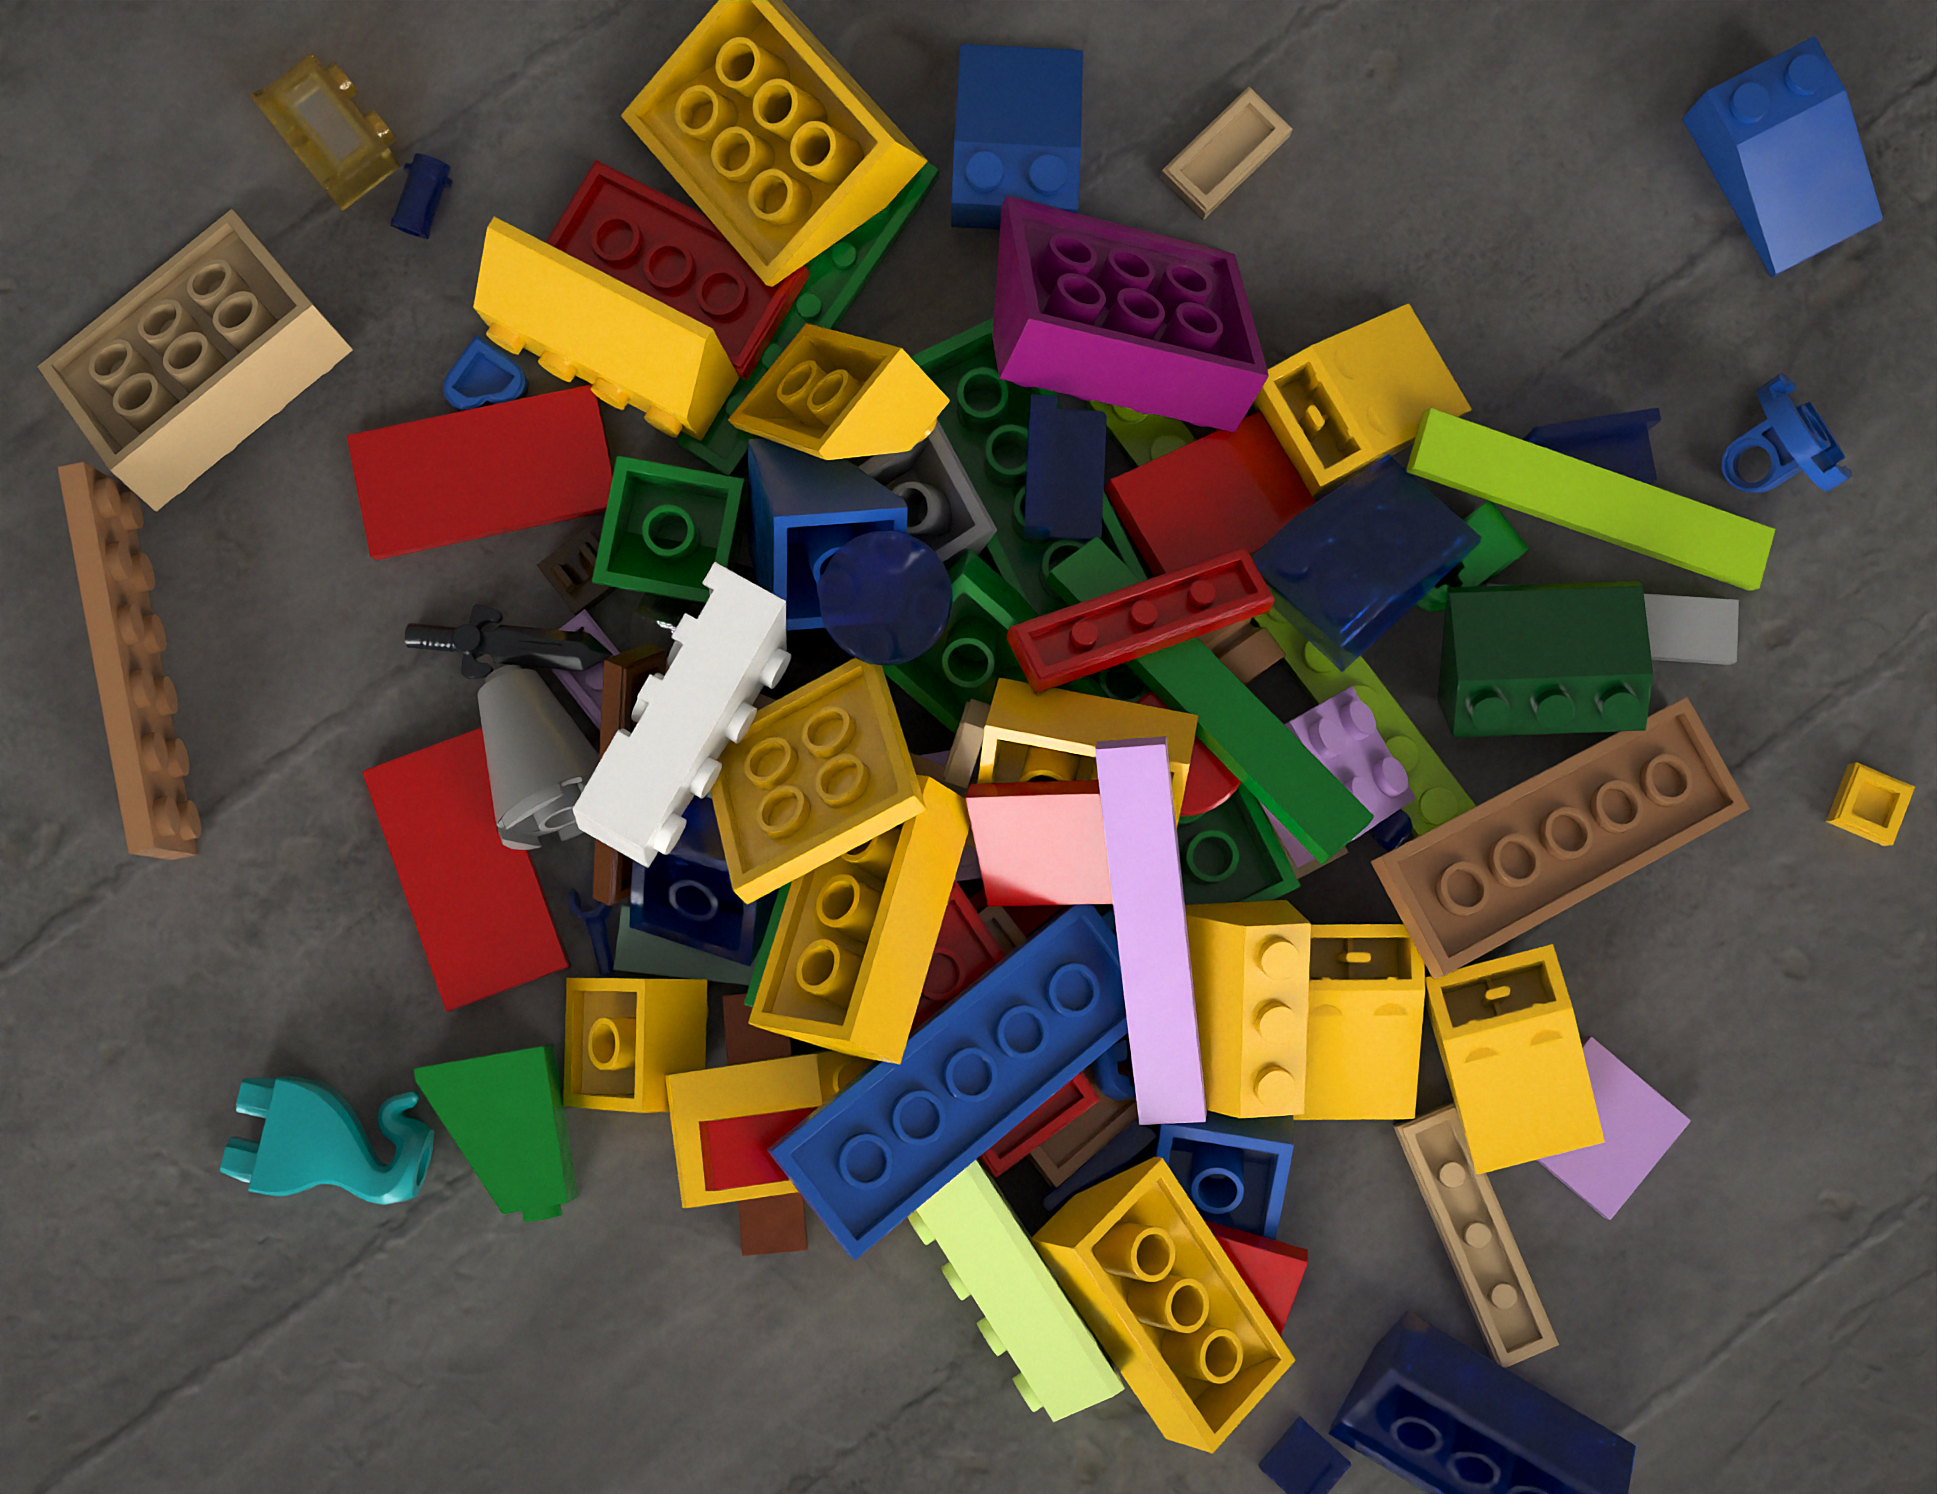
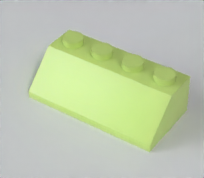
(1018, 1294)

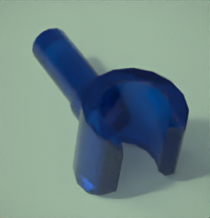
(1392, 831)
(596, 929)

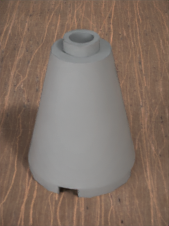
(533, 758)

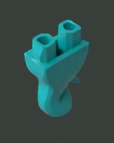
(318, 1139)

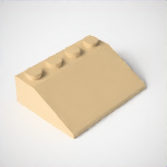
(193, 361)

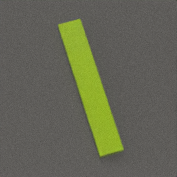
(1590, 499)

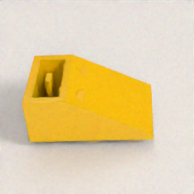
(1356, 397)
(1363, 1023)
(1513, 1059)

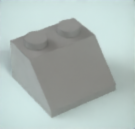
(939, 497)

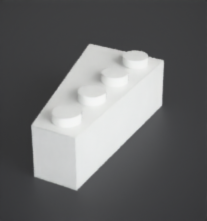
(687, 719)

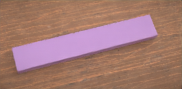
(1151, 929)

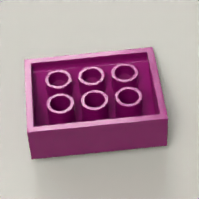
(1123, 317)

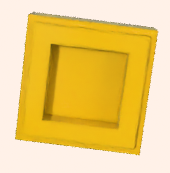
(1870, 804)

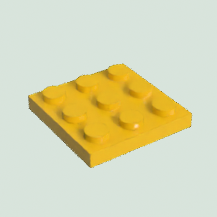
(813, 779)

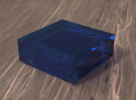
(1304, 1461)

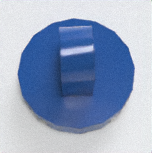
(1793, 438)

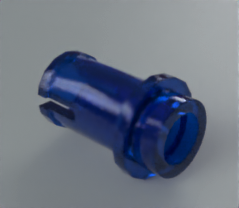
(421, 195)

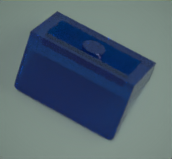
(1608, 441)
(1064, 472)

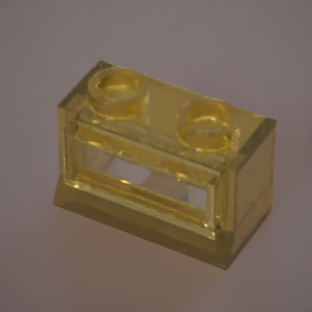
(327, 131)

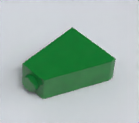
(508, 1126)

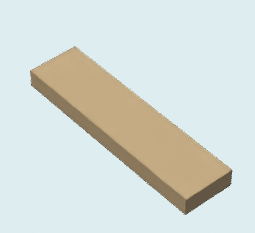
(1476, 1237)

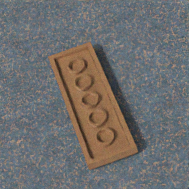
(128, 664)
(1558, 838)

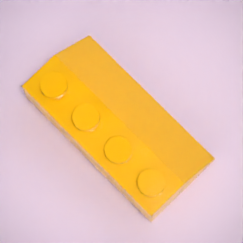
(601, 332)
(864, 935)
(1165, 1303)

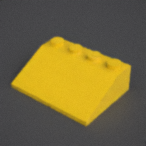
(771, 136)

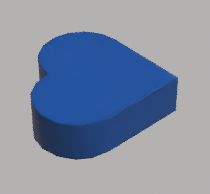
(483, 378)

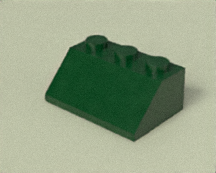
(1545, 659)

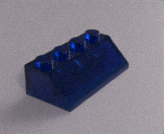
(1471, 1425)

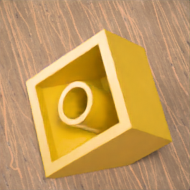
(628, 1037)

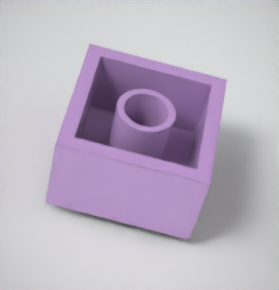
(1349, 745)

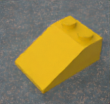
(747, 1090)

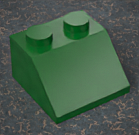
(669, 528)

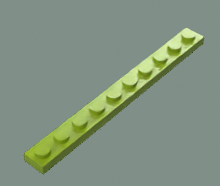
(1436, 790)

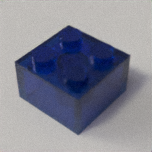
(692, 896)

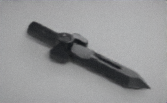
(507, 644)

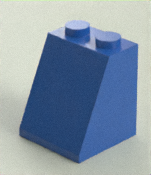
(803, 515)

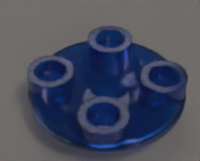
(885, 597)

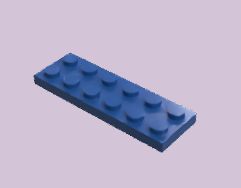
(961, 1081)

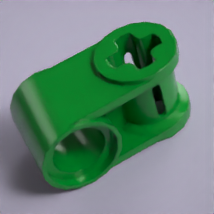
(1494, 553)

